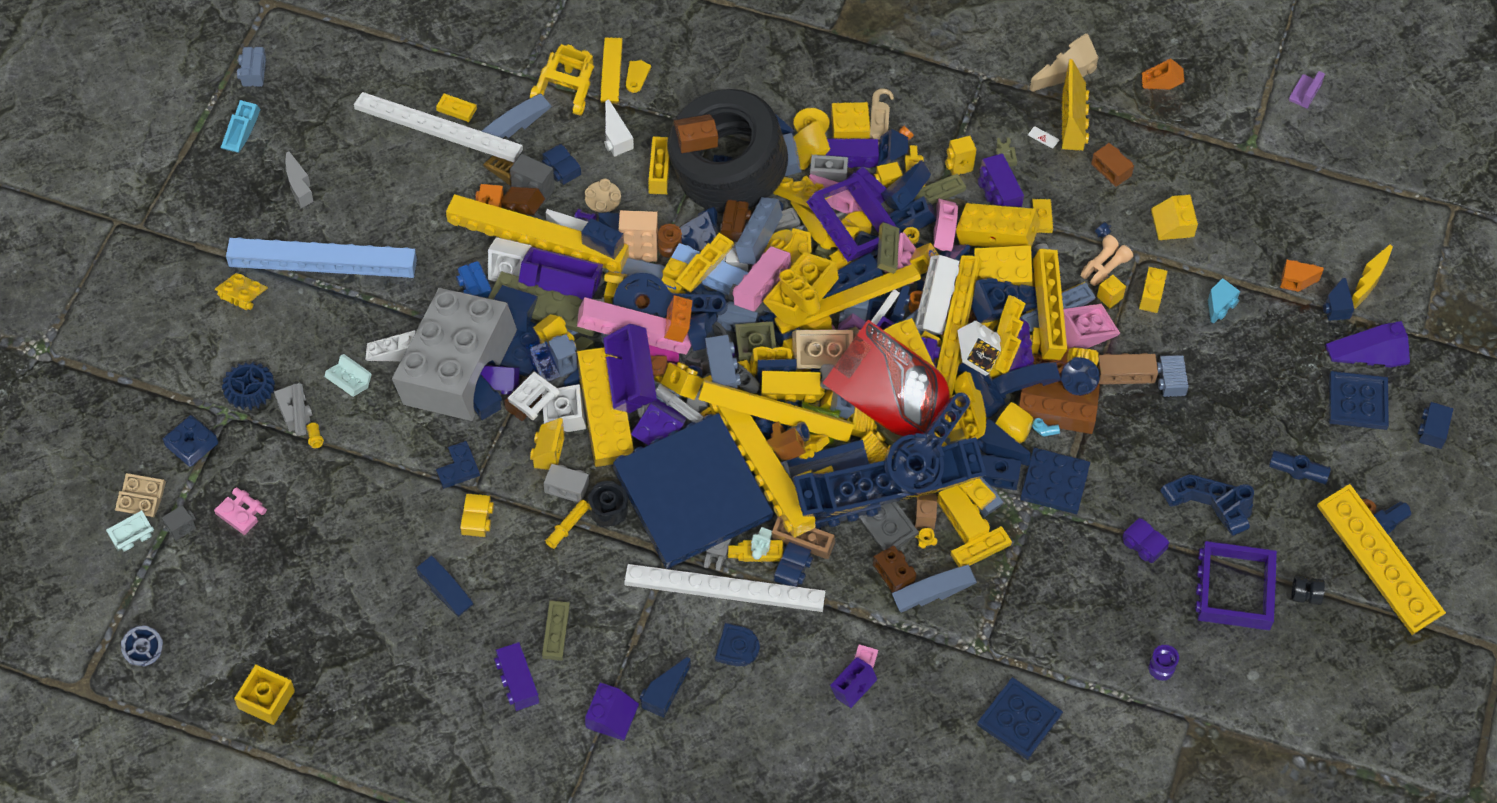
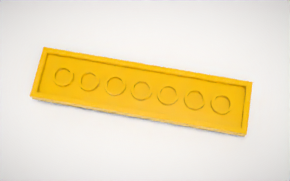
(1381, 559)

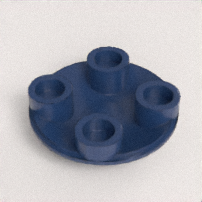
(1080, 376)

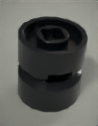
(1314, 592)

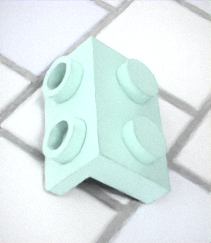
(349, 376)
(130, 531)

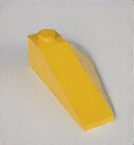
(816, 229)

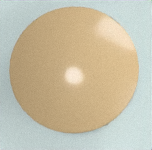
(603, 196)

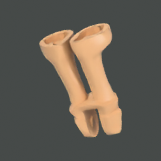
(1110, 246)

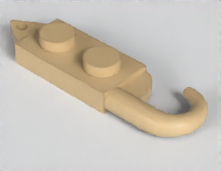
(879, 115)

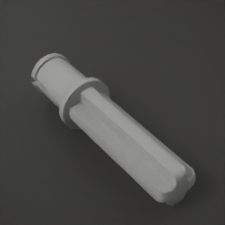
(678, 404)

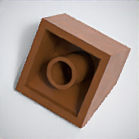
(696, 133)

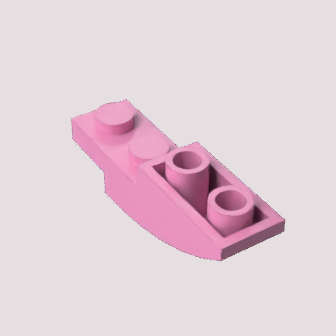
(841, 201)
(945, 225)

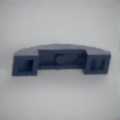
(1027, 376)

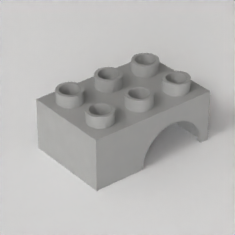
(451, 350)

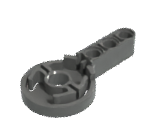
(700, 358)

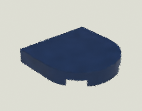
(737, 646)

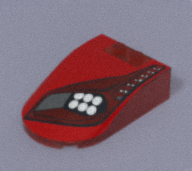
(889, 382)

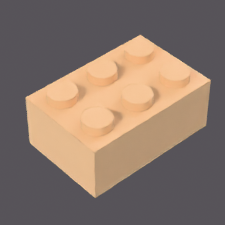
(640, 234)

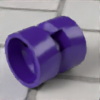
(1163, 662)

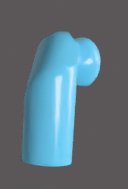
(1043, 429)

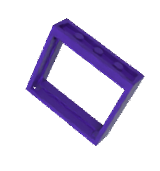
(835, 228)
(1235, 617)

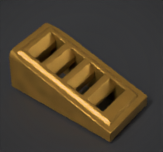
(503, 175)

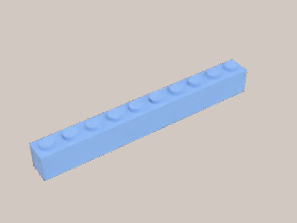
(321, 257)

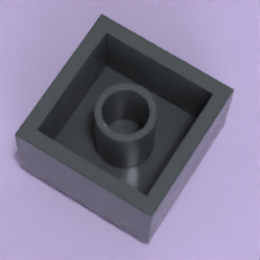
(533, 174)

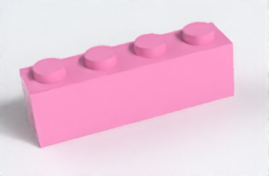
(761, 279)

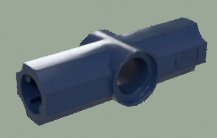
(1310, 469)
(1393, 516)

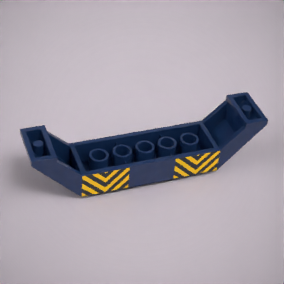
(868, 484)

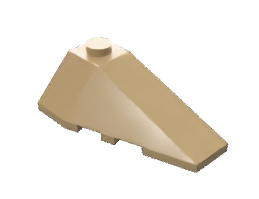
(1083, 56)

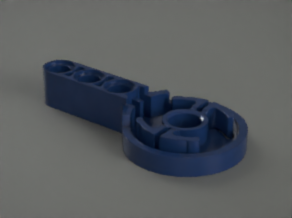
(660, 296)
(924, 448)

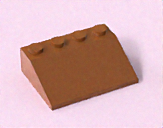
(1060, 407)

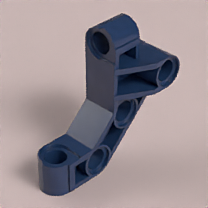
(1231, 506)

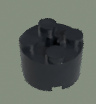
(608, 503)

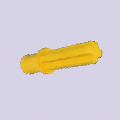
(562, 530)

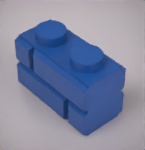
(473, 280)

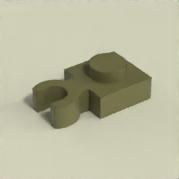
(1008, 152)

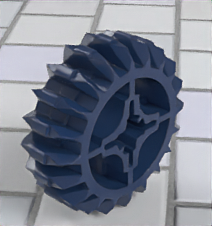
(244, 381)

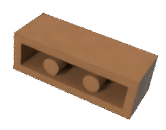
(1127, 368)
(816, 540)

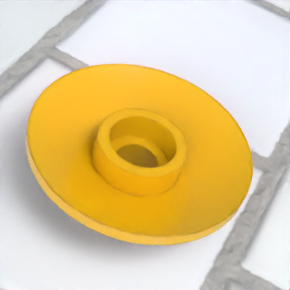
(808, 116)
(780, 240)

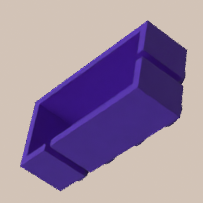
(560, 273)
(632, 377)

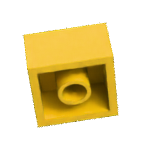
(850, 121)
(264, 694)

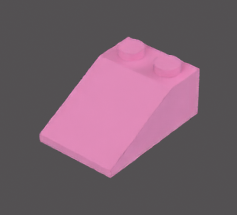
(1088, 326)

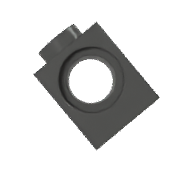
(179, 522)

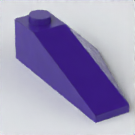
(1378, 345)

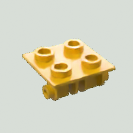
(240, 291)

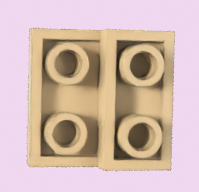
(140, 494)

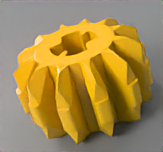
(1083, 353)

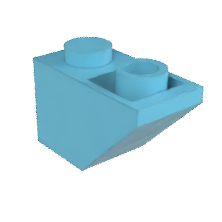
(1221, 298)

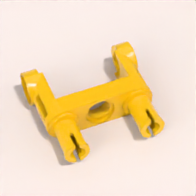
(578, 83)

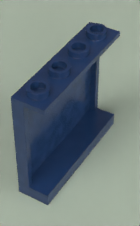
(839, 458)

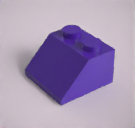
(611, 712)

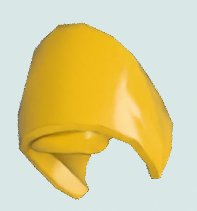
(1015, 422)

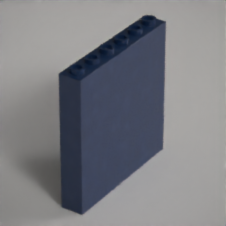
(692, 490)

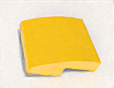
(811, 142)

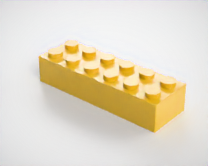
(607, 427)

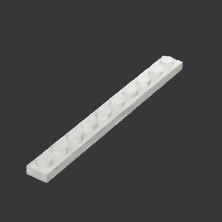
(438, 127)
(725, 588)

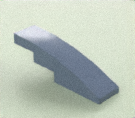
(518, 117)
(1071, 298)
(934, 587)

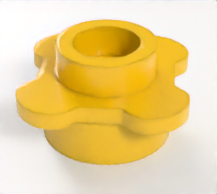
(929, 533)

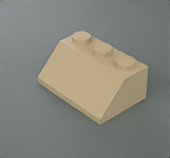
(819, 347)

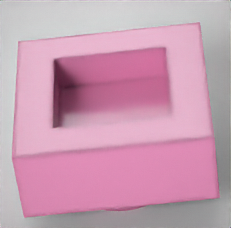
(867, 654)

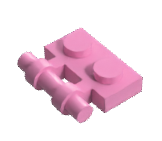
(236, 515)

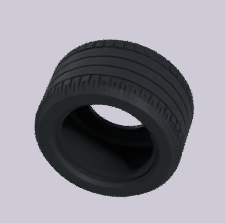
(748, 176)

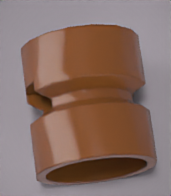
(668, 239)

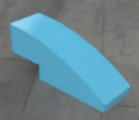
(240, 126)

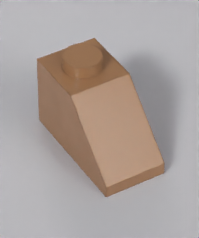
(926, 511)

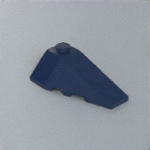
(992, 295)

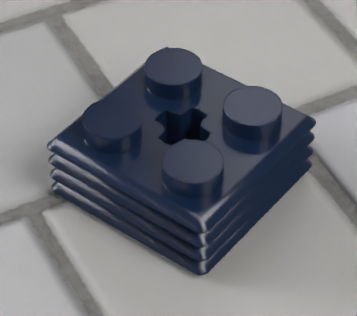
(180, 441)

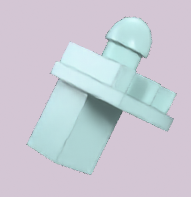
(761, 543)

